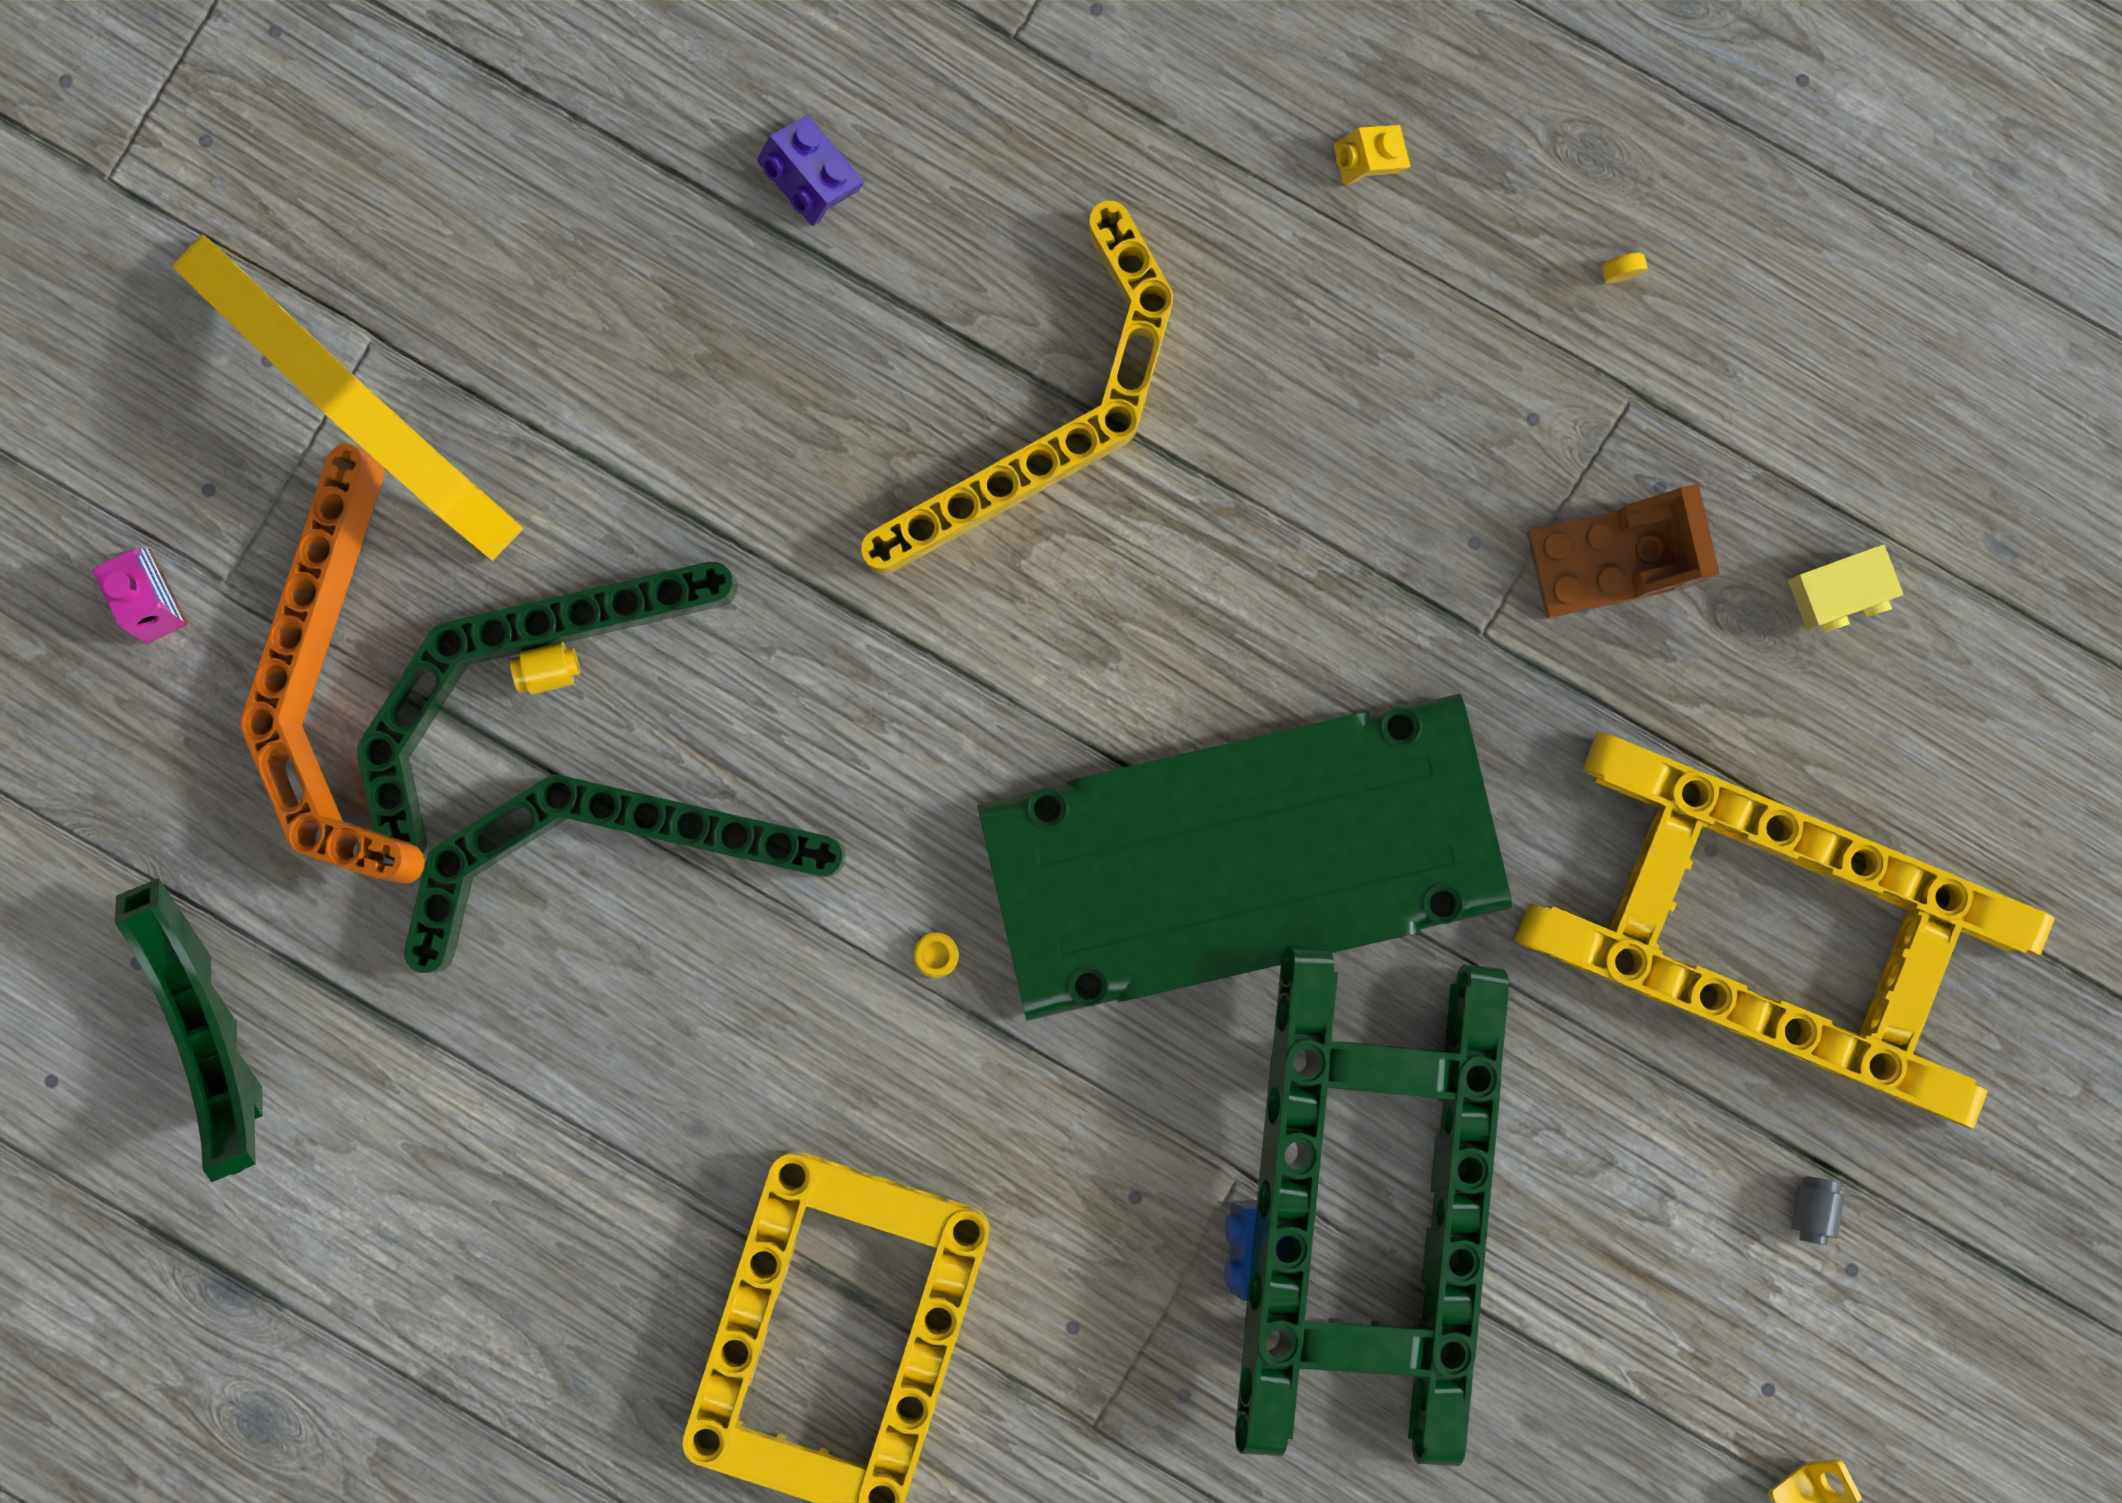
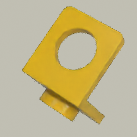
(1809, 1484)

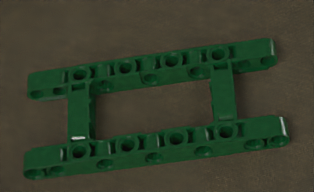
(1289, 1202)

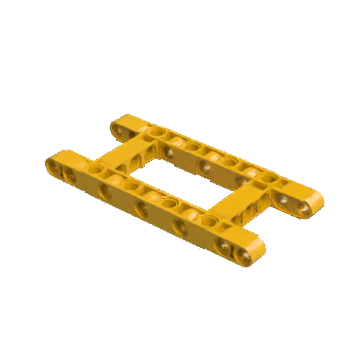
(1908, 977)

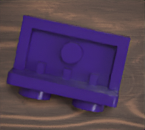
(808, 169)

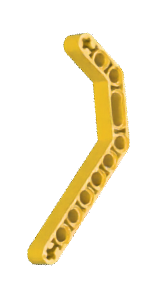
(346, 399)
(1053, 445)

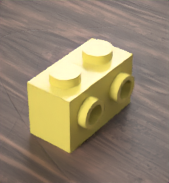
(1846, 587)

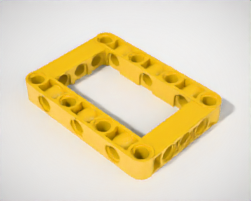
(874, 1203)

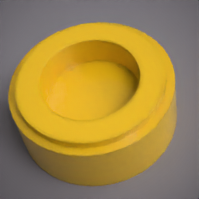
(1624, 267)
(936, 955)

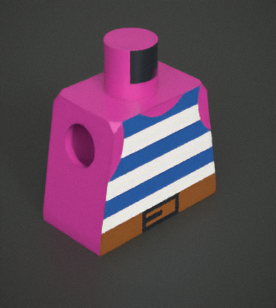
(137, 590)

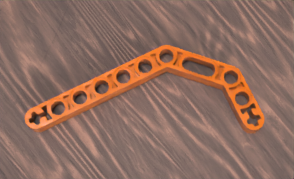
(352, 481)

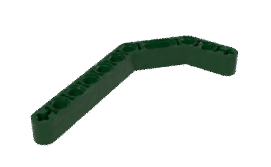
(517, 638)
(581, 808)

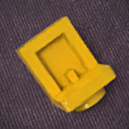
(1371, 153)

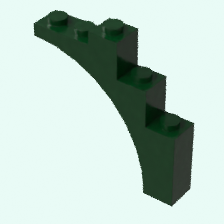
(203, 1028)

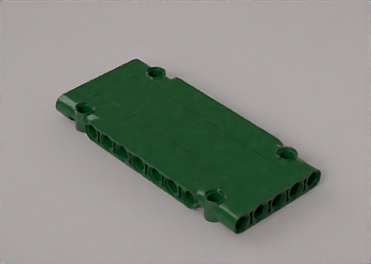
(1244, 851)

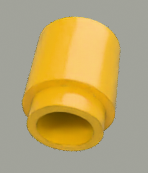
(544, 668)

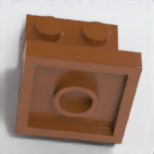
(1624, 553)

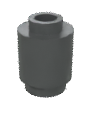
(1818, 1210)

